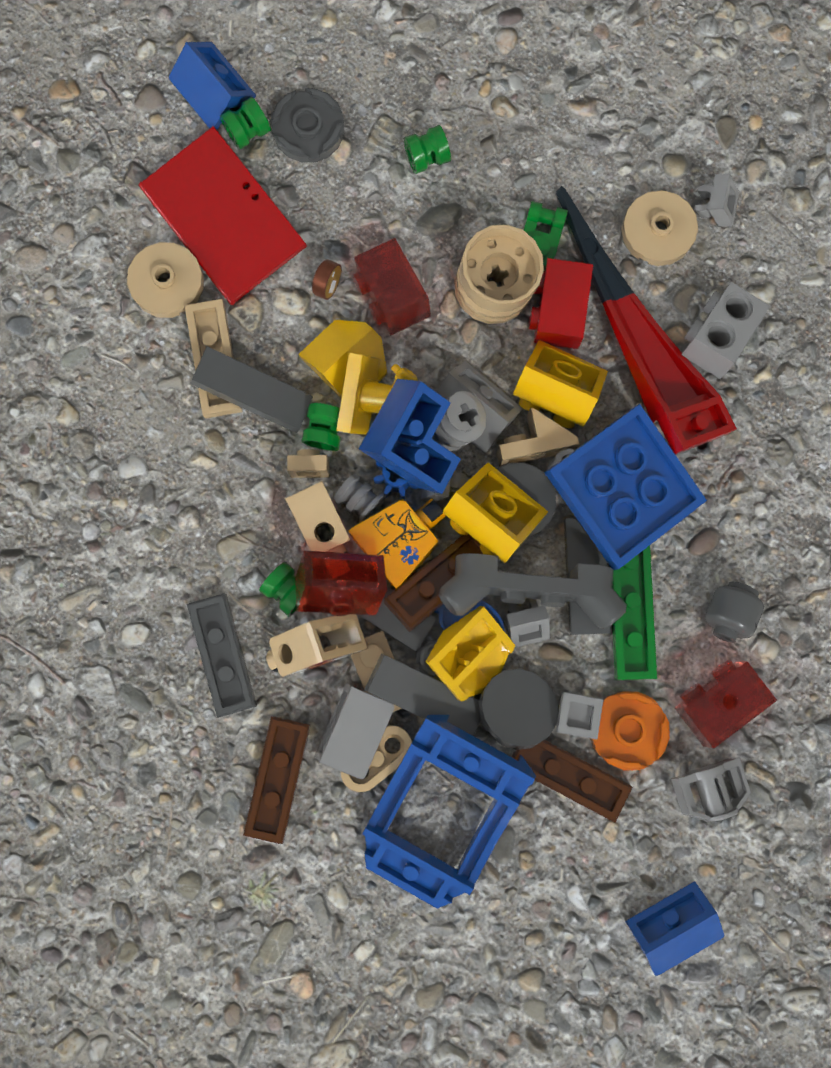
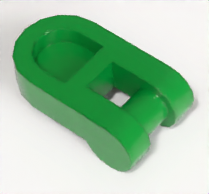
(546, 242)

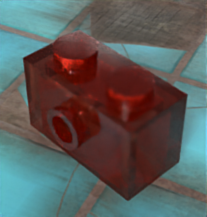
(392, 287)
(340, 583)
(724, 702)

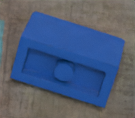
(208, 82)
(676, 928)

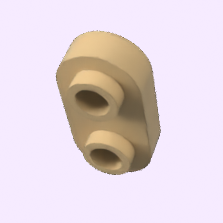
(383, 761)

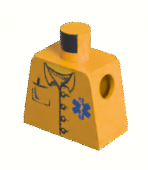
(399, 536)

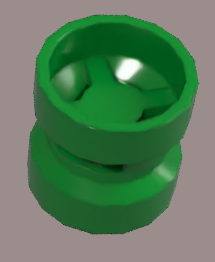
(245, 123)
(427, 149)
(322, 427)
(282, 586)

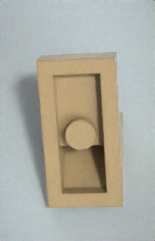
(546, 441)

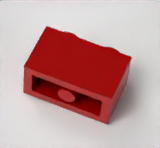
(562, 303)

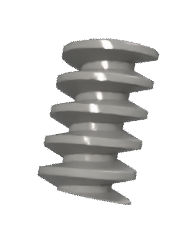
(462, 421)

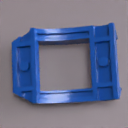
(476, 765)

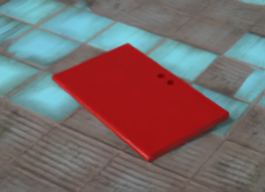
(227, 228)

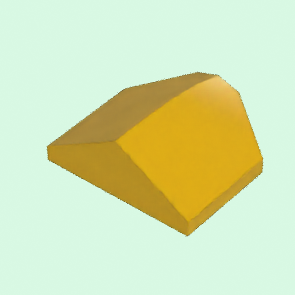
(330, 350)
(470, 653)

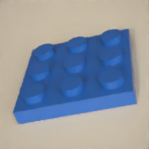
(626, 487)

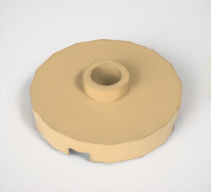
(658, 245)
(168, 297)

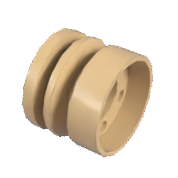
(509, 258)

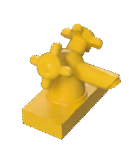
(363, 393)

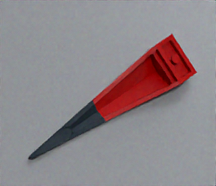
(667, 381)

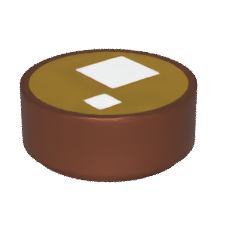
(326, 279)

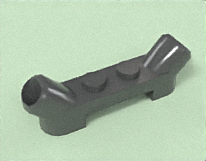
(587, 587)

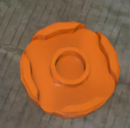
(631, 731)

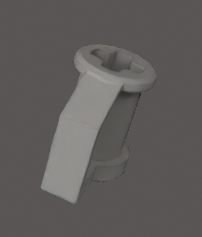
(712, 790)

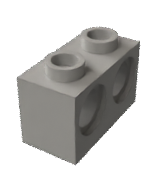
(726, 331)

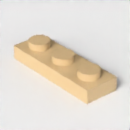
(210, 328)

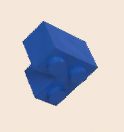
(404, 434)

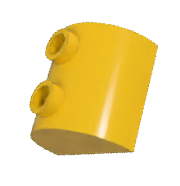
(560, 385)
(494, 512)

